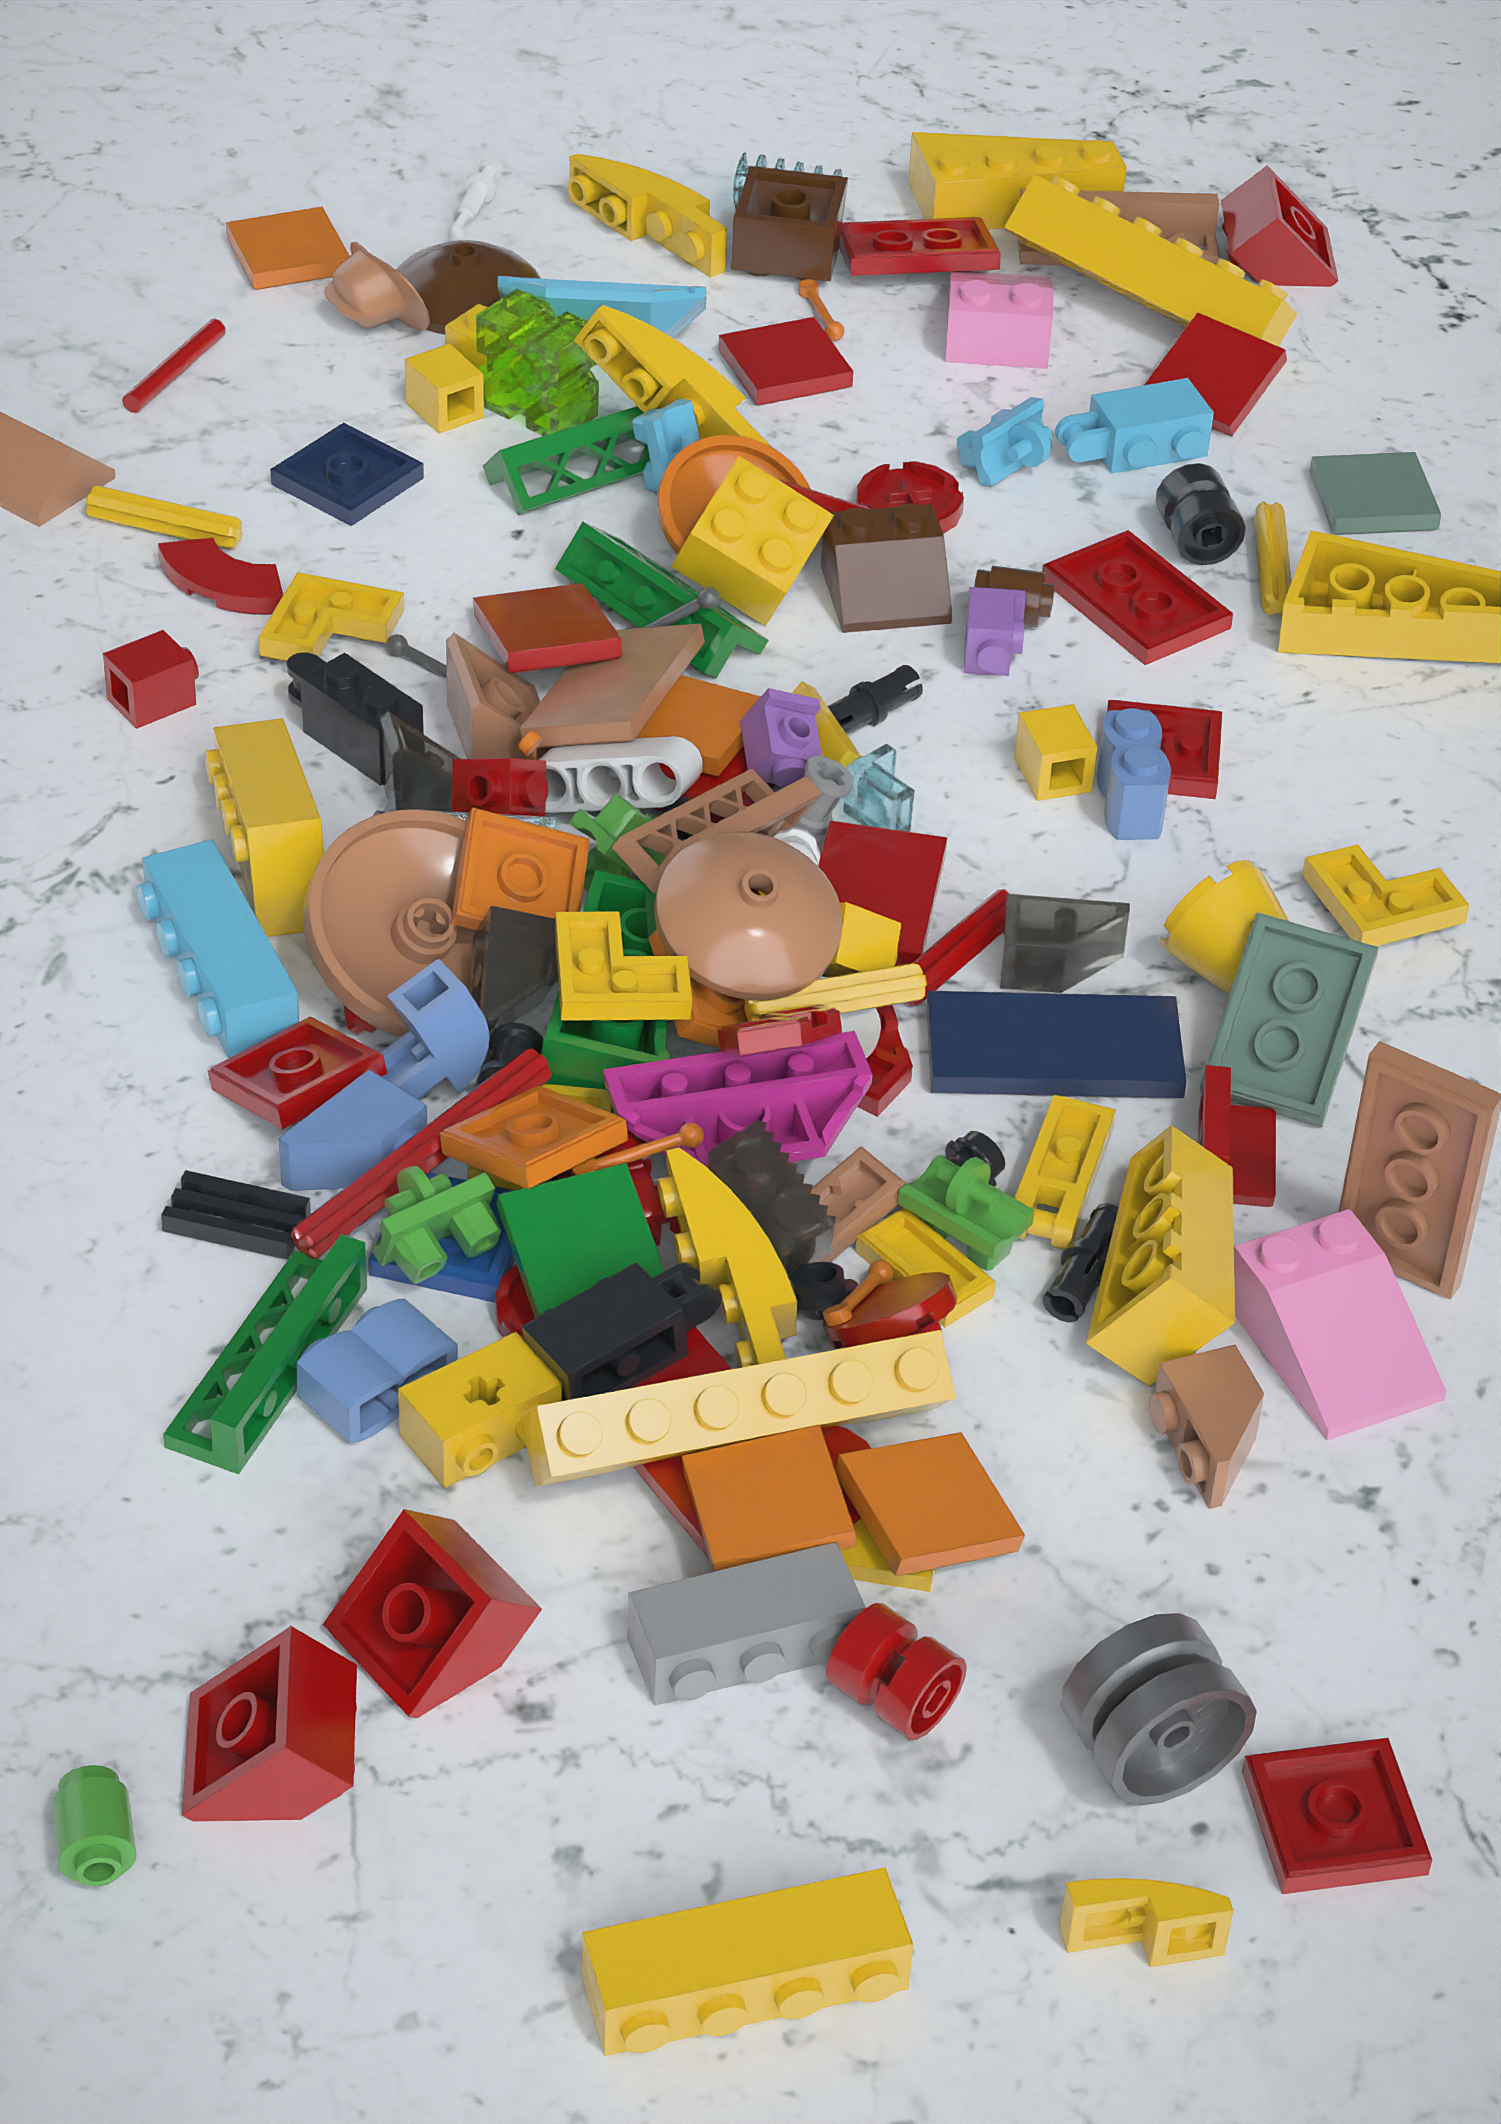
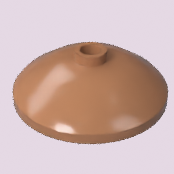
(745, 940)

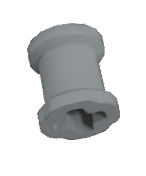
(834, 783)

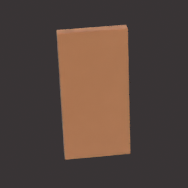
(615, 696)
(1420, 1164)

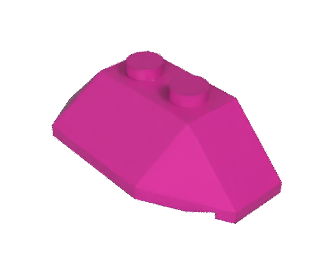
(797, 1090)

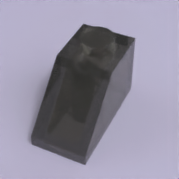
(1059, 941)
(512, 964)

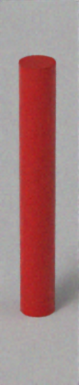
(173, 365)

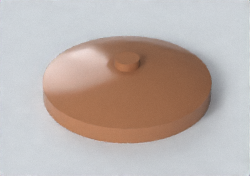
(385, 910)

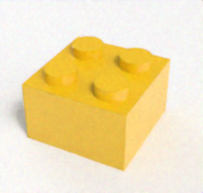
(752, 540)

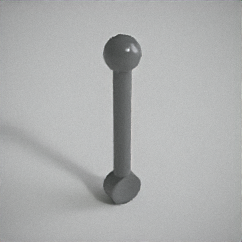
(707, 598)
(398, 645)

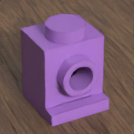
(993, 630)
(781, 736)

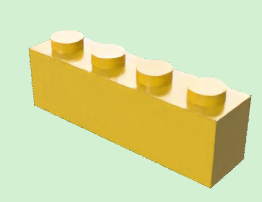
(746, 1961)

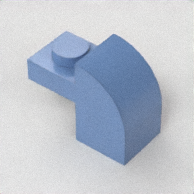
(444, 1036)

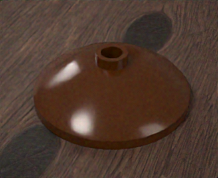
(460, 276)

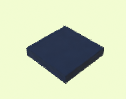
(347, 474)

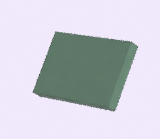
(1291, 1017)

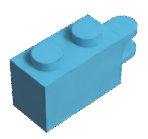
(1140, 427)

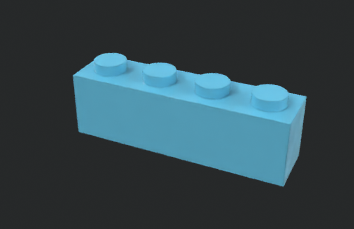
(217, 946)

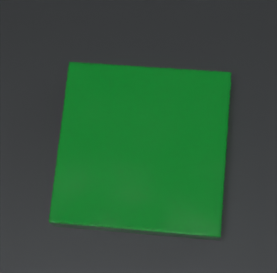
(576, 1234)

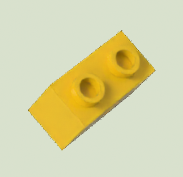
(473, 1408)

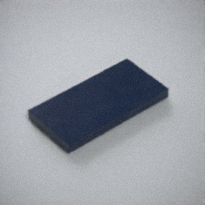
(1055, 1044)

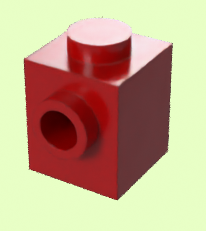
(150, 678)
(500, 786)

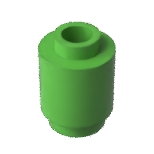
(93, 1826)

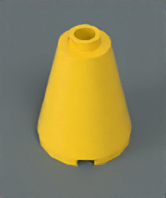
(1215, 922)

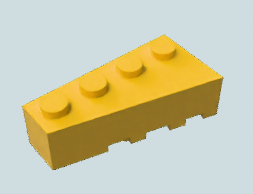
(985, 173)
(1390, 604)
(268, 818)
(1168, 1258)

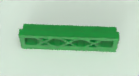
(543, 453)
(647, 591)
(269, 1370)

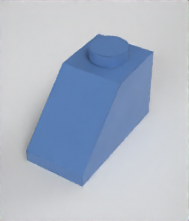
(349, 1134)

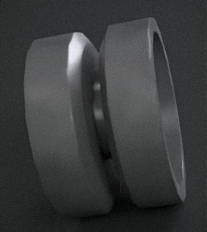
(1158, 1708)

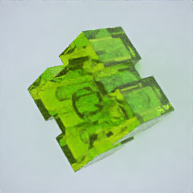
(535, 364)

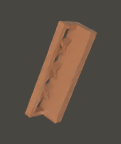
(1176, 214)
(766, 816)

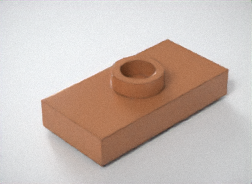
(858, 1195)

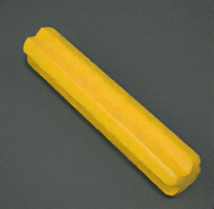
(163, 516)
(1272, 556)
(850, 992)

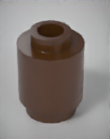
(1038, 593)

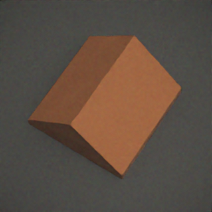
(43, 474)
(487, 702)

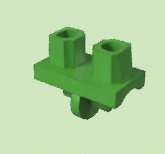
(611, 823)
(967, 1207)
(430, 1211)

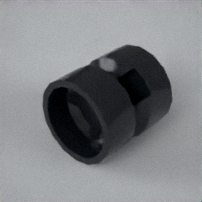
(1200, 514)

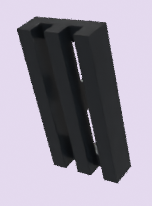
(239, 1206)

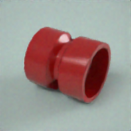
(904, 1676)

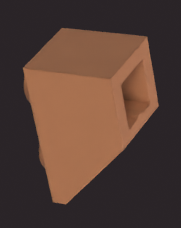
(1211, 1416)

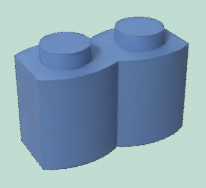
(1133, 774)
(358, 1371)

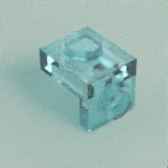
(878, 795)

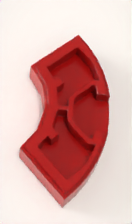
(233, 583)

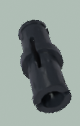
(872, 701)
(1081, 1266)

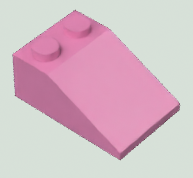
(999, 319)
(1334, 1324)

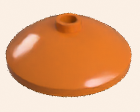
(698, 473)

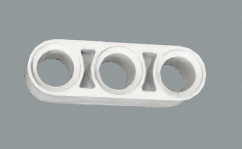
(637, 768)

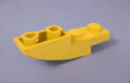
(649, 204)
(661, 370)
(731, 1255)

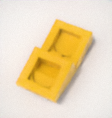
(1168, 1917)

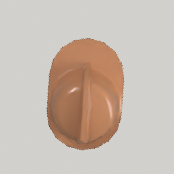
(374, 292)

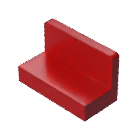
(1240, 1138)

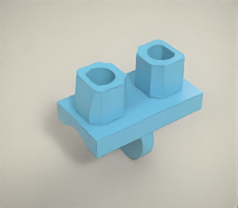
(666, 434)
(1007, 442)

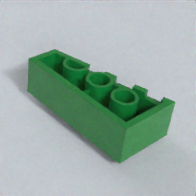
(584, 1048)

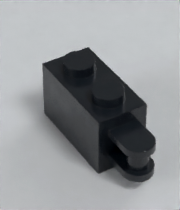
(345, 707)
(621, 1329)

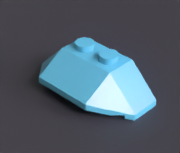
(661, 306)

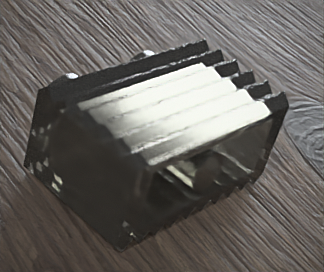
(775, 1195)

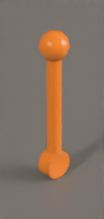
(810, 289)
(529, 745)
(689, 1136)
(878, 1273)

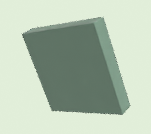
(1375, 493)

